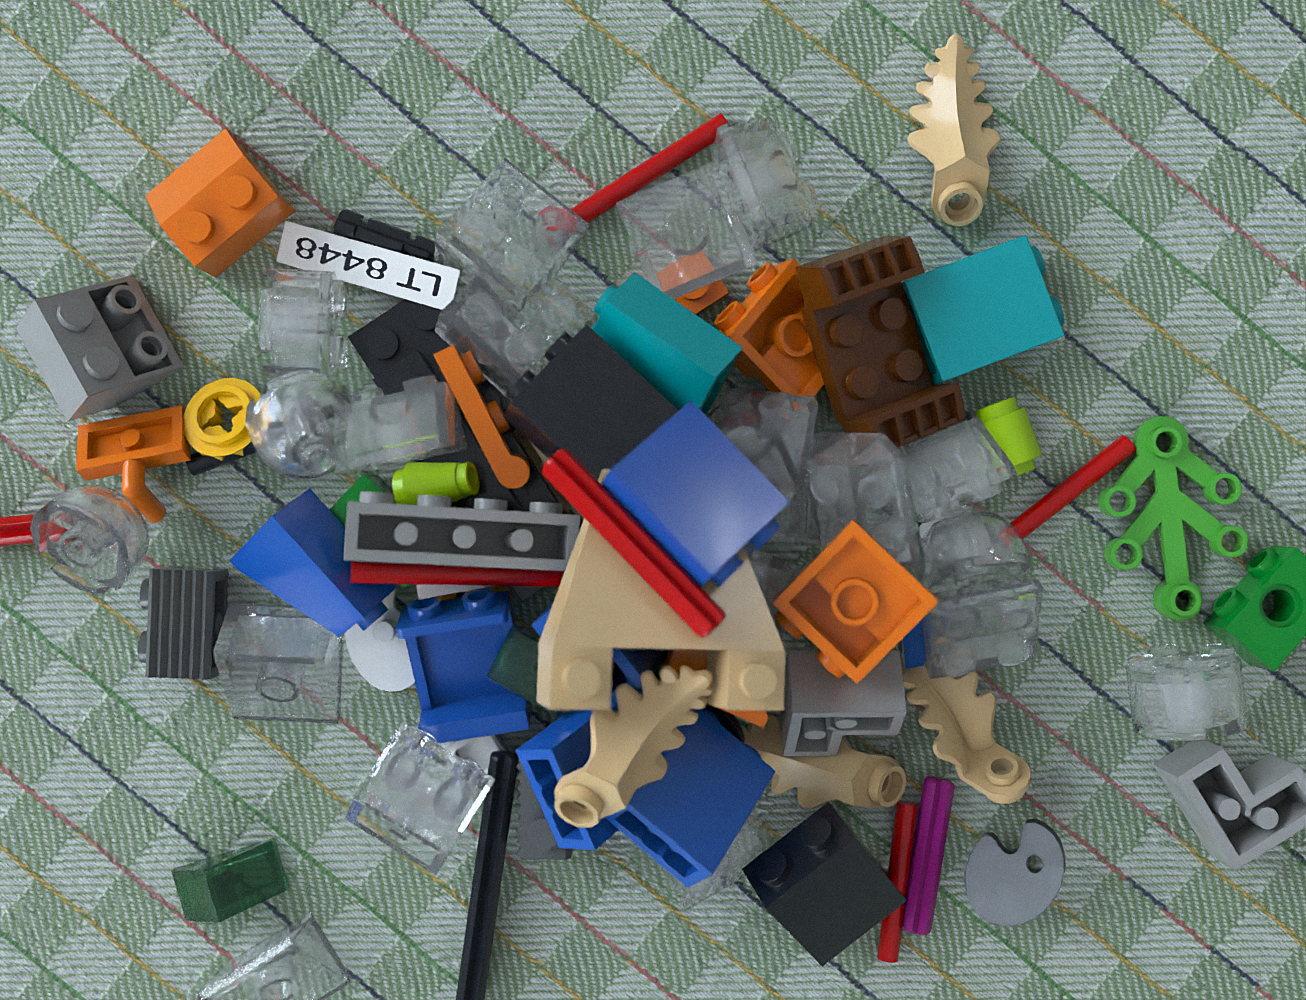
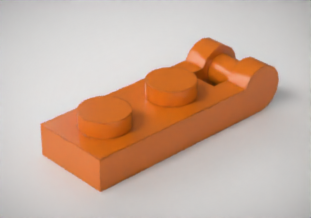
(484, 419)

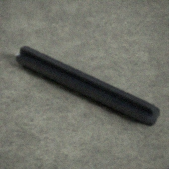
(487, 877)

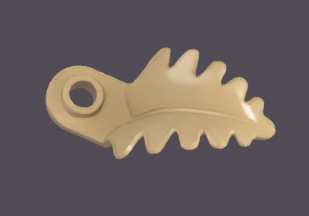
(954, 133)
(966, 733)
(630, 744)
(851, 776)

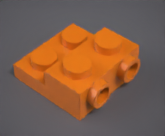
(773, 332)
(853, 603)

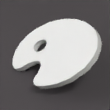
(379, 651)

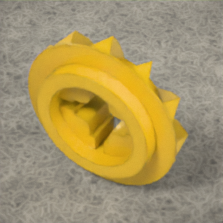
(204, 417)

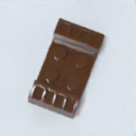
(871, 344)

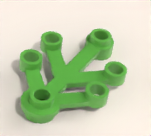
(1169, 510)

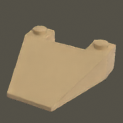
(611, 606)

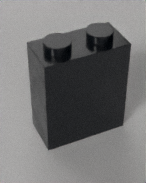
(586, 403)
(823, 884)

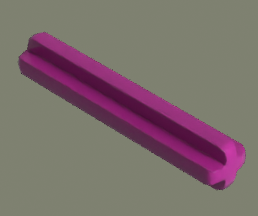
(928, 854)

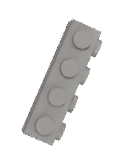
(459, 536)

